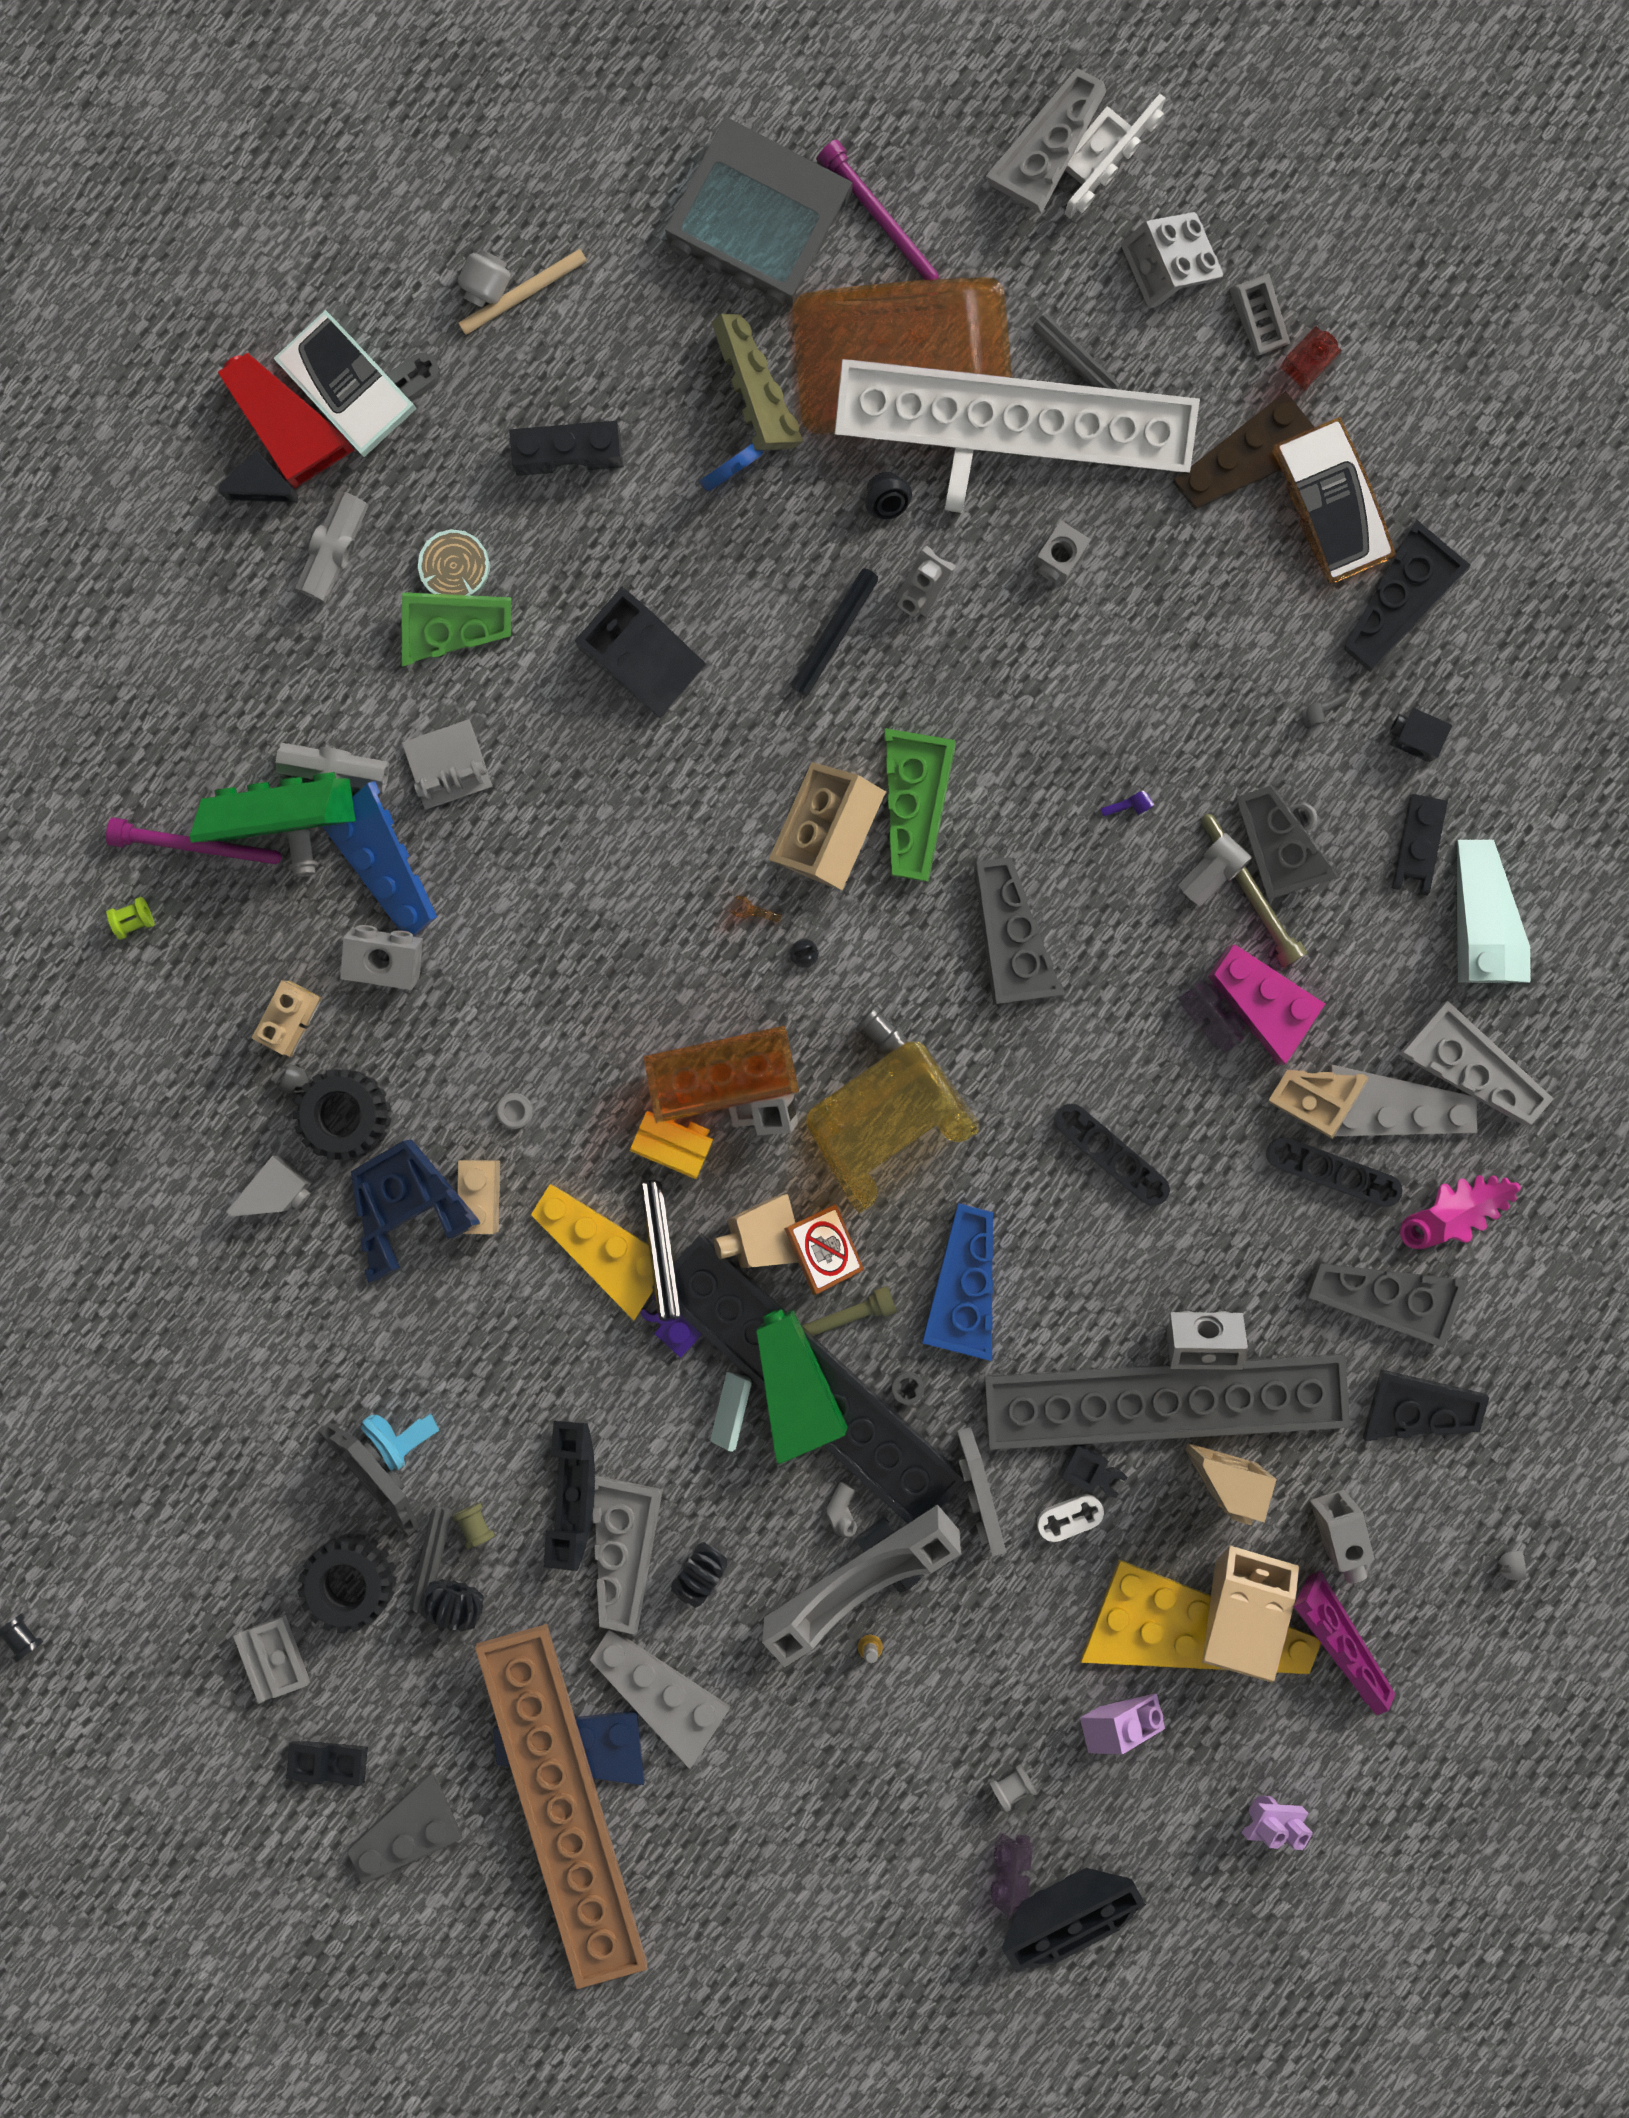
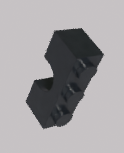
(546, 447)

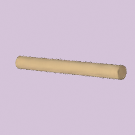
(523, 291)

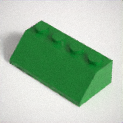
(274, 809)

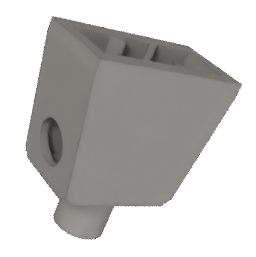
(1344, 1534)

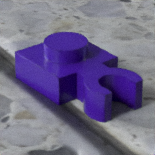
(676, 1334)

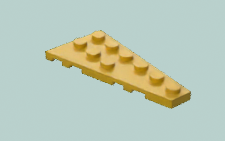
(1165, 1625)

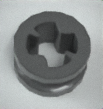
(896, 1386)

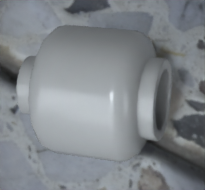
(484, 278)

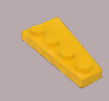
(600, 1247)

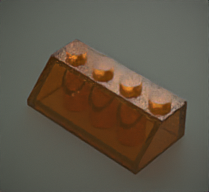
(720, 1074)

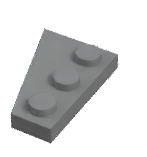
(980, 1496)

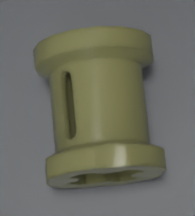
(473, 1525)

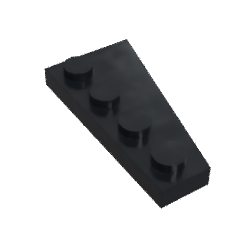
(1409, 590)

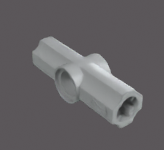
(331, 546)
(306, 762)

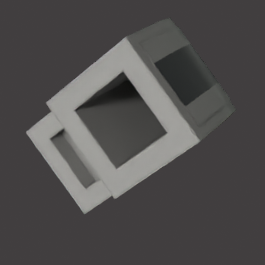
(769, 1115)

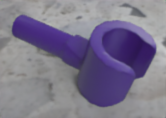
(1140, 801)

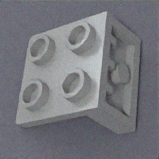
(1170, 256)

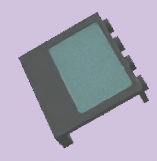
(757, 212)

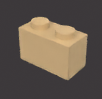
(480, 1191)

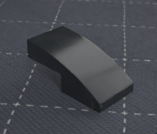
(326, 1762)

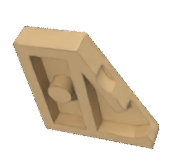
(1318, 1098)

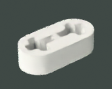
(959, 479)
(1073, 1526)

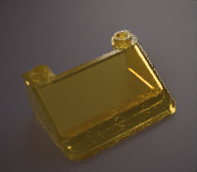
(885, 1113)

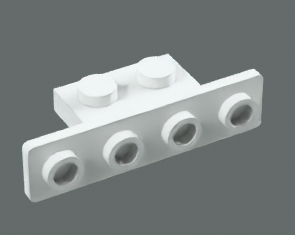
(1103, 147)

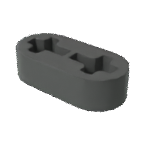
(408, 369)

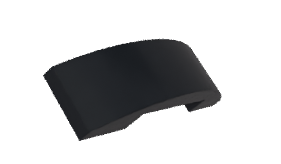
(574, 1495)

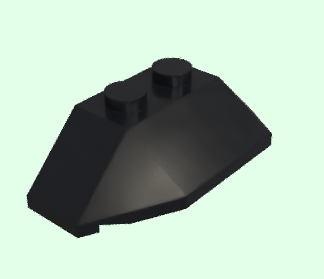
(1070, 1918)

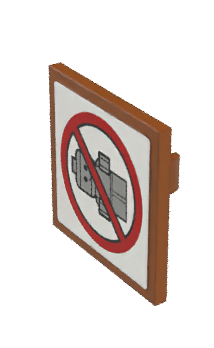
(824, 1249)

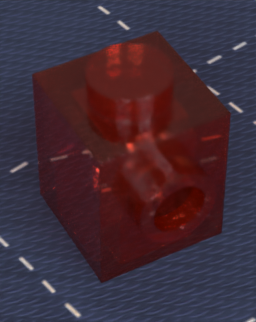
(1311, 357)

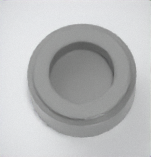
(514, 1110)

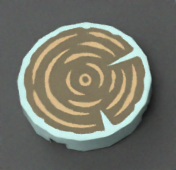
(453, 564)

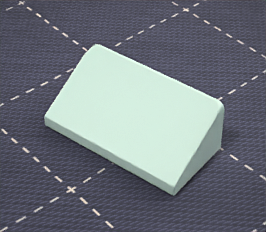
(731, 1411)

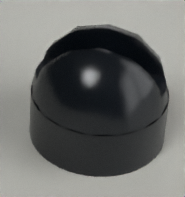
(807, 960)

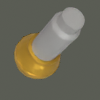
(870, 1648)

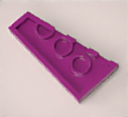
(1338, 1635)

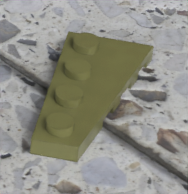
(763, 396)

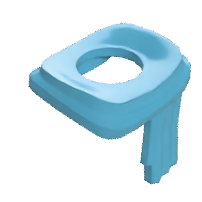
(395, 1448)

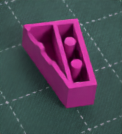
(1266, 1001)

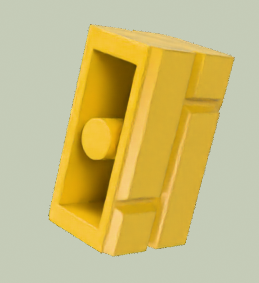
(673, 1144)

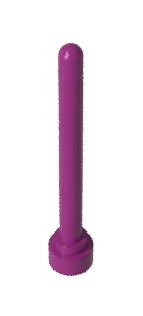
(834, 159)
(122, 833)

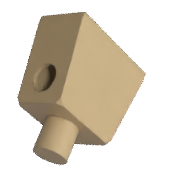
(759, 1235)

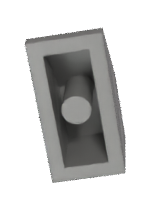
(272, 1190)

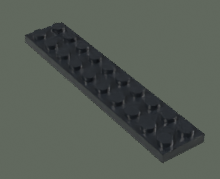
(877, 1443)

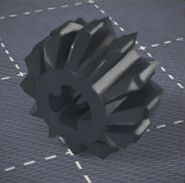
(699, 1574)
(452, 1605)

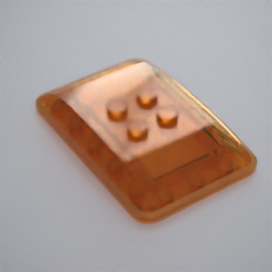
(906, 323)

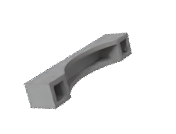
(909, 1552)

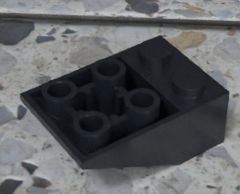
(640, 652)

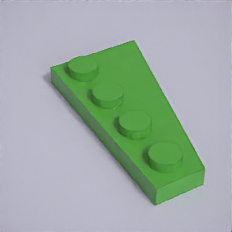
(917, 792)

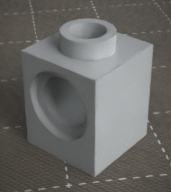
(1065, 538)

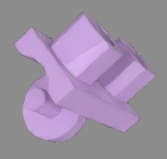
(1277, 1824)

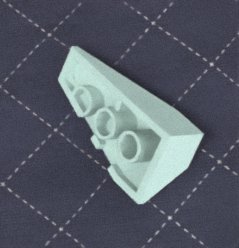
(1488, 922)

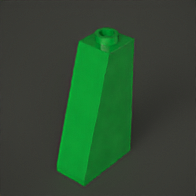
(797, 1393)

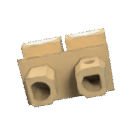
(280, 1023)

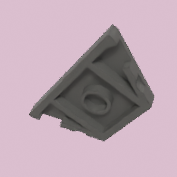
(364, 1464)

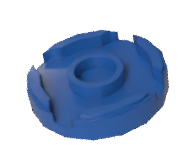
(730, 467)

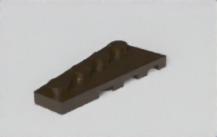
(1243, 455)

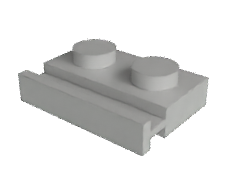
(271, 1659)

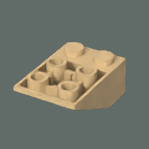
(1249, 1613)

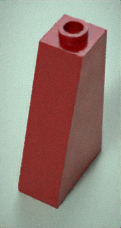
(288, 427)

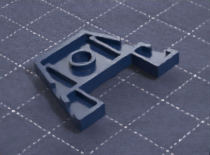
(397, 1189)

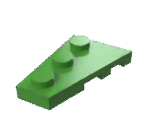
(450, 622)

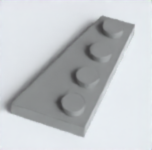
(1045, 147)
(1471, 1062)
(1406, 1108)
(625, 1534)
(666, 1699)

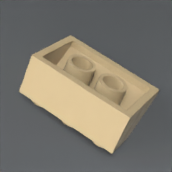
(827, 825)
(1235, 1483)

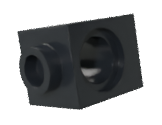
(1419, 734)

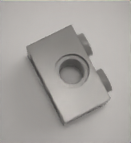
(363, 965)
(1206, 1340)

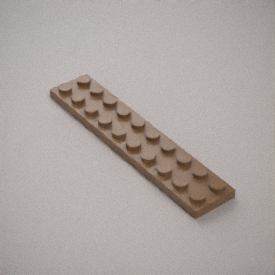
(561, 1806)

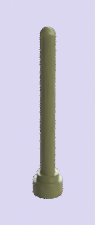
(1287, 947)
(879, 1303)

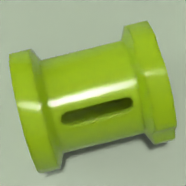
(121, 927)

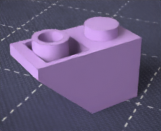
(1122, 1725)

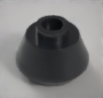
(887, 496)

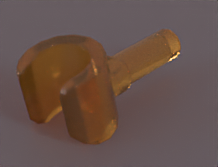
(756, 911)

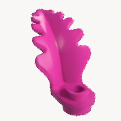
(1458, 1212)

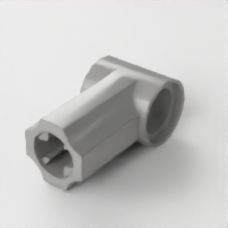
(1220, 864)

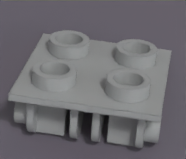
(447, 764)

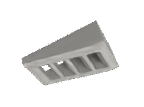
(1244, 306)

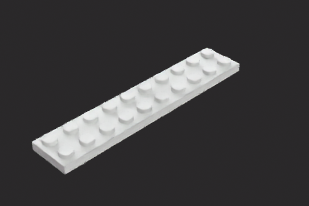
(1016, 416)

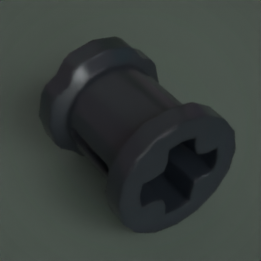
(19, 1637)

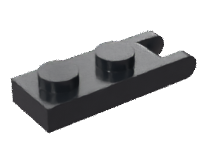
(1420, 841)

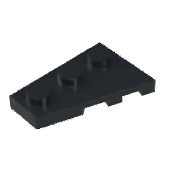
(1420, 1406)

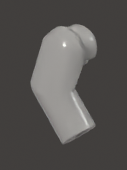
(839, 1513)

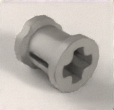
(1013, 1788)

